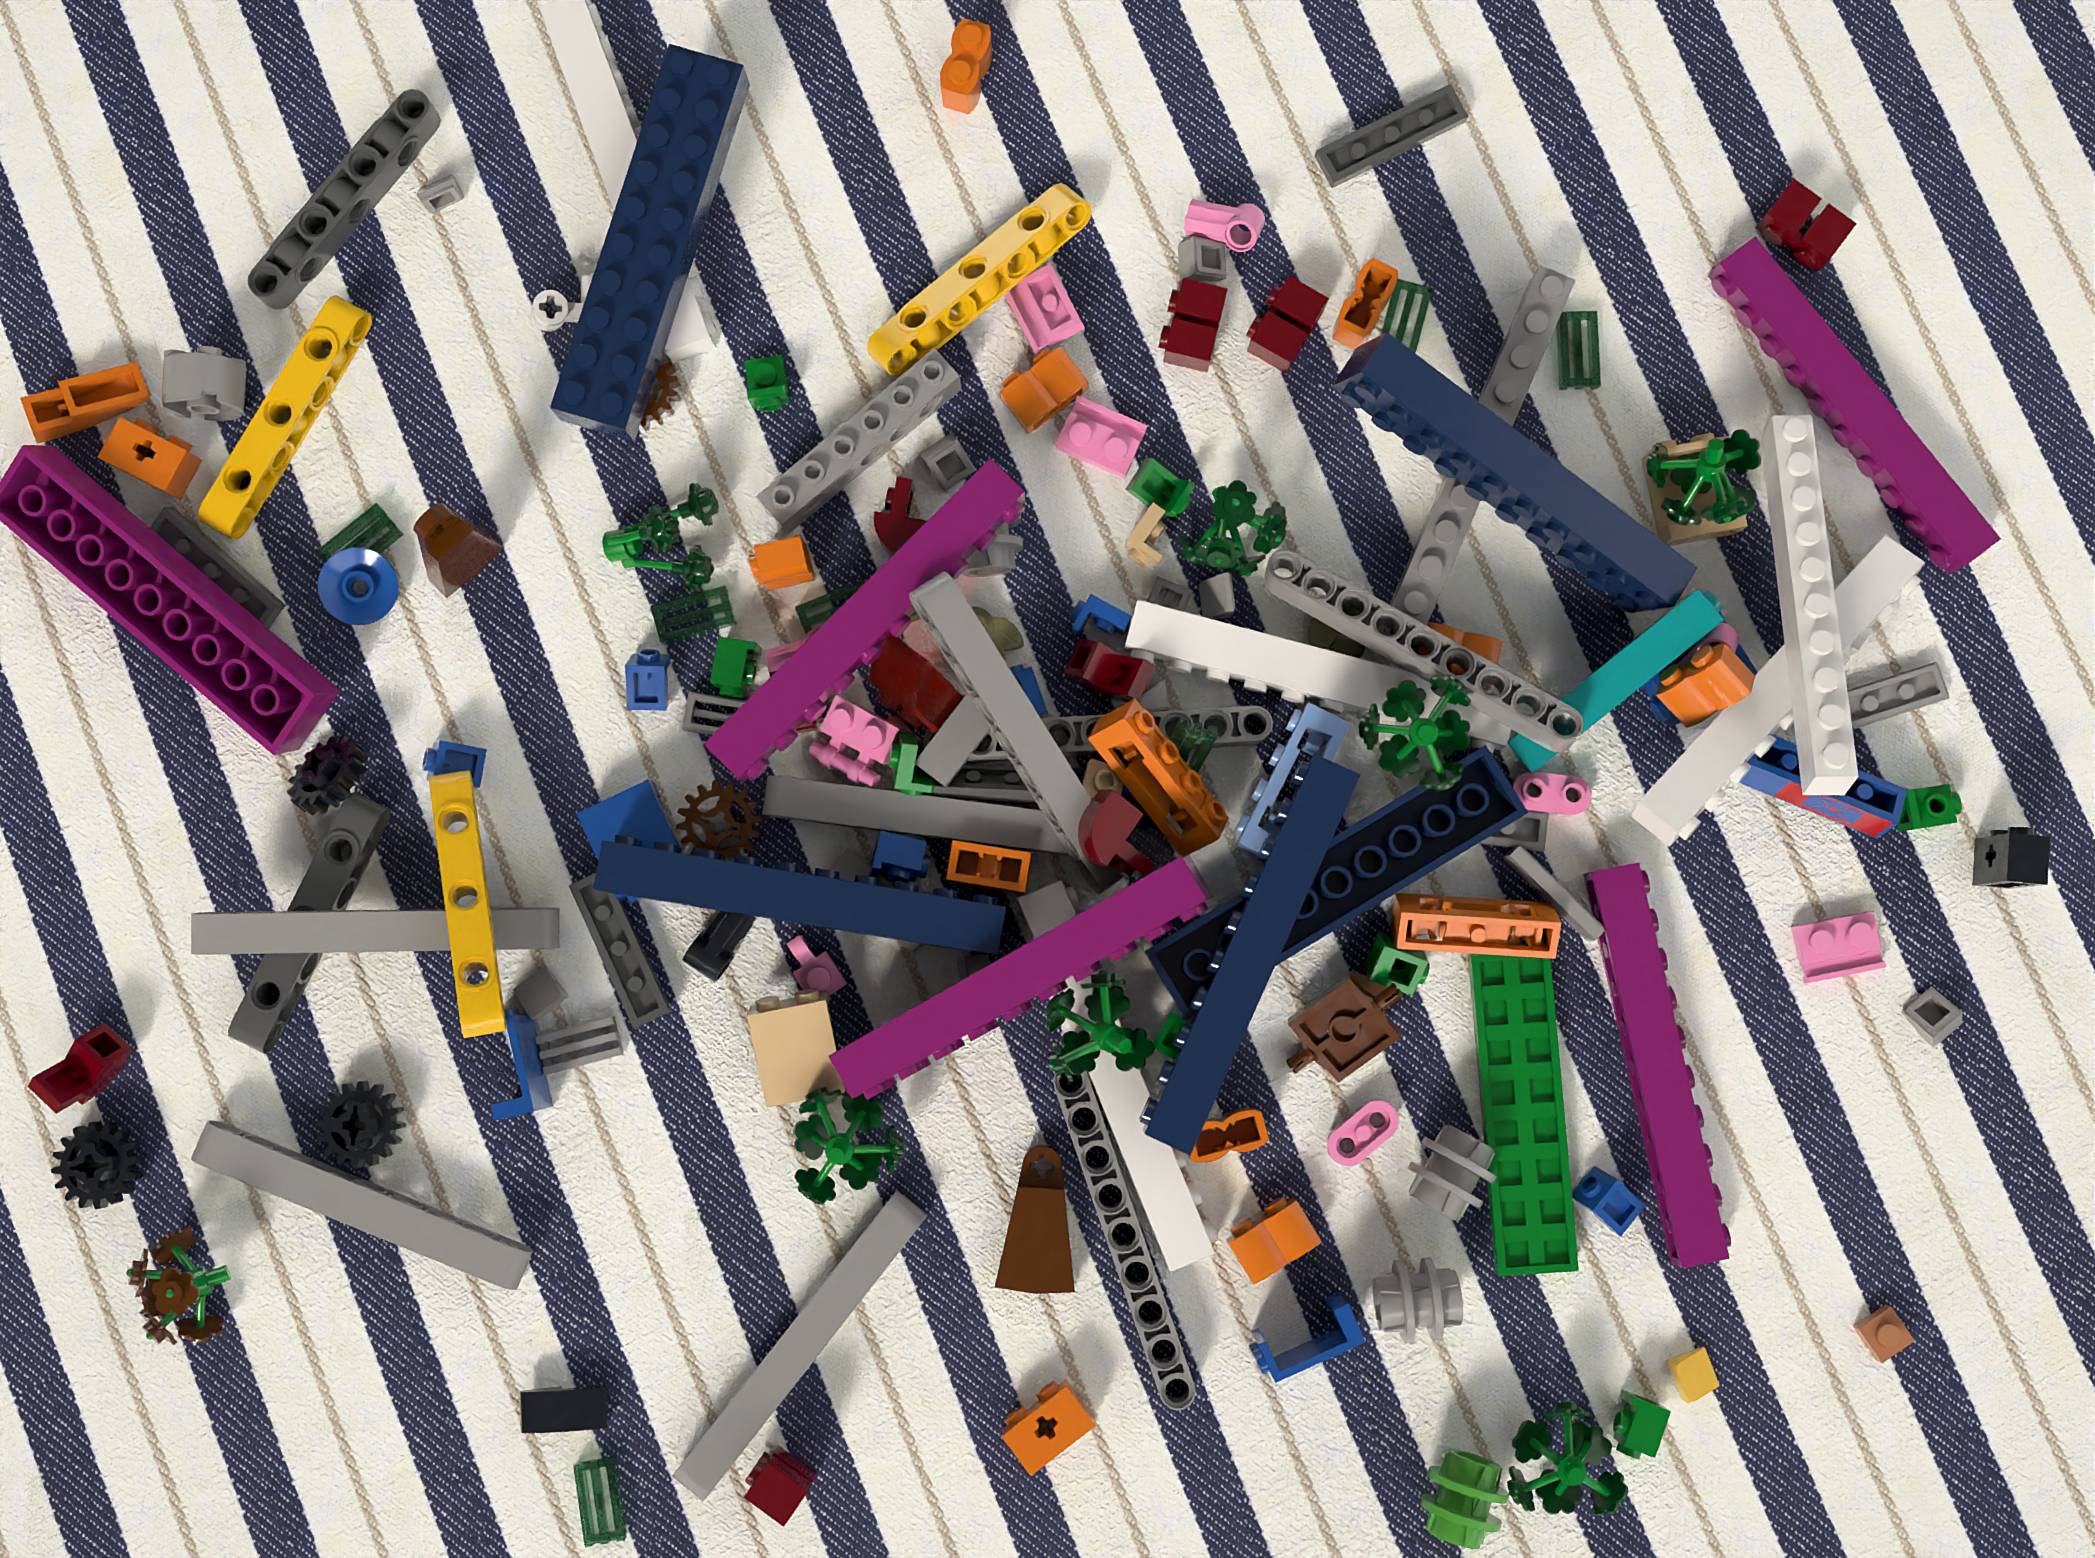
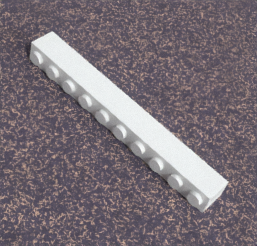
(613, 138)
(1808, 607)
(1285, 667)
(1747, 727)
(1152, 1164)

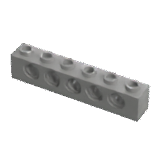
(860, 441)

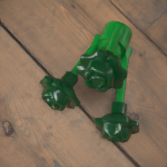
(663, 530)

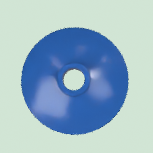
(338, 580)

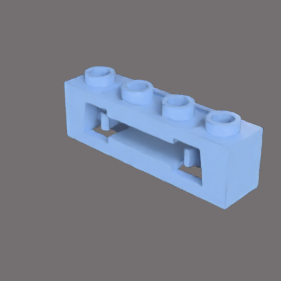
(1319, 726)

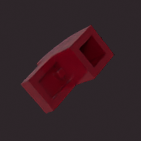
(897, 527)
(1109, 671)
(1104, 834)
(84, 1071)

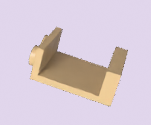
(1674, 533)
(793, 1046)

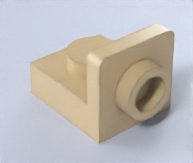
(1146, 530)
(1100, 776)

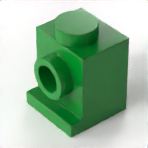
(734, 666)
(1917, 812)
(1405, 975)
(1639, 1425)

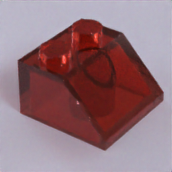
(913, 685)

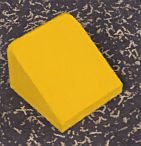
(1693, 1374)

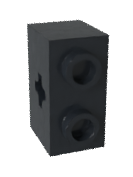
(2011, 859)

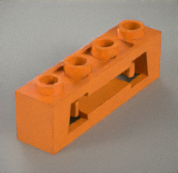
(1159, 777)
(1475, 925)

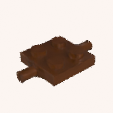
(1344, 1028)

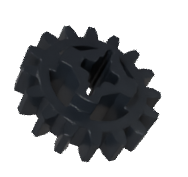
(327, 775)
(356, 1139)
(98, 1184)

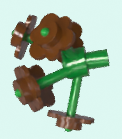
(171, 1291)

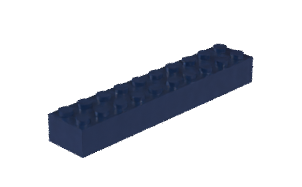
(651, 243)
(1512, 475)
(1359, 869)
(797, 897)
(1250, 953)

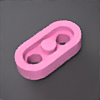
(1552, 793)
(1362, 1133)

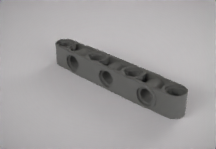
(344, 199)
(325, 886)

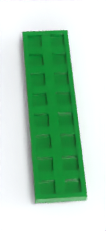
(1523, 1114)

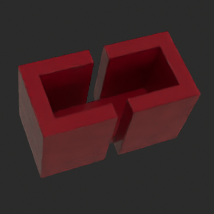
(1820, 238)
(1194, 324)
(1287, 324)
(779, 1484)

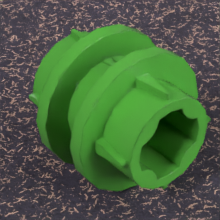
(1464, 1499)

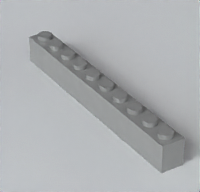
(1504, 396)

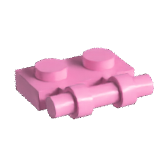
(861, 730)

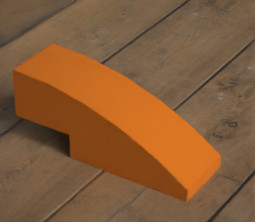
(85, 401)

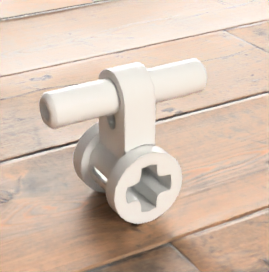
(567, 310)

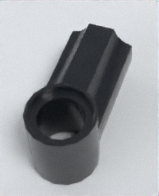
(714, 949)

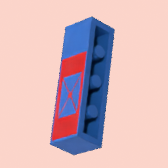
(1868, 805)

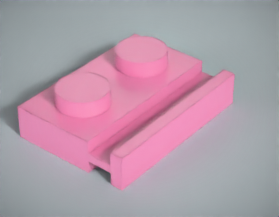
(1044, 309)
(1101, 437)
(1838, 947)

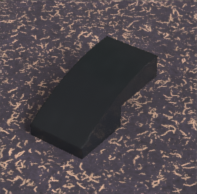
(563, 1409)

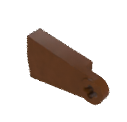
(453, 547)
(1037, 1238)

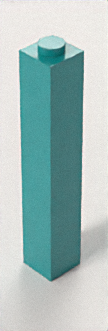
(1630, 668)

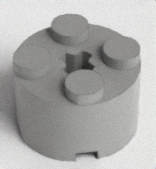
(203, 384)

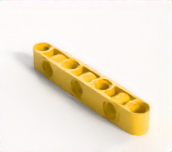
(979, 279)
(270, 446)
(470, 927)

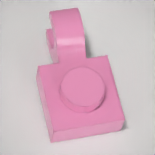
(817, 971)

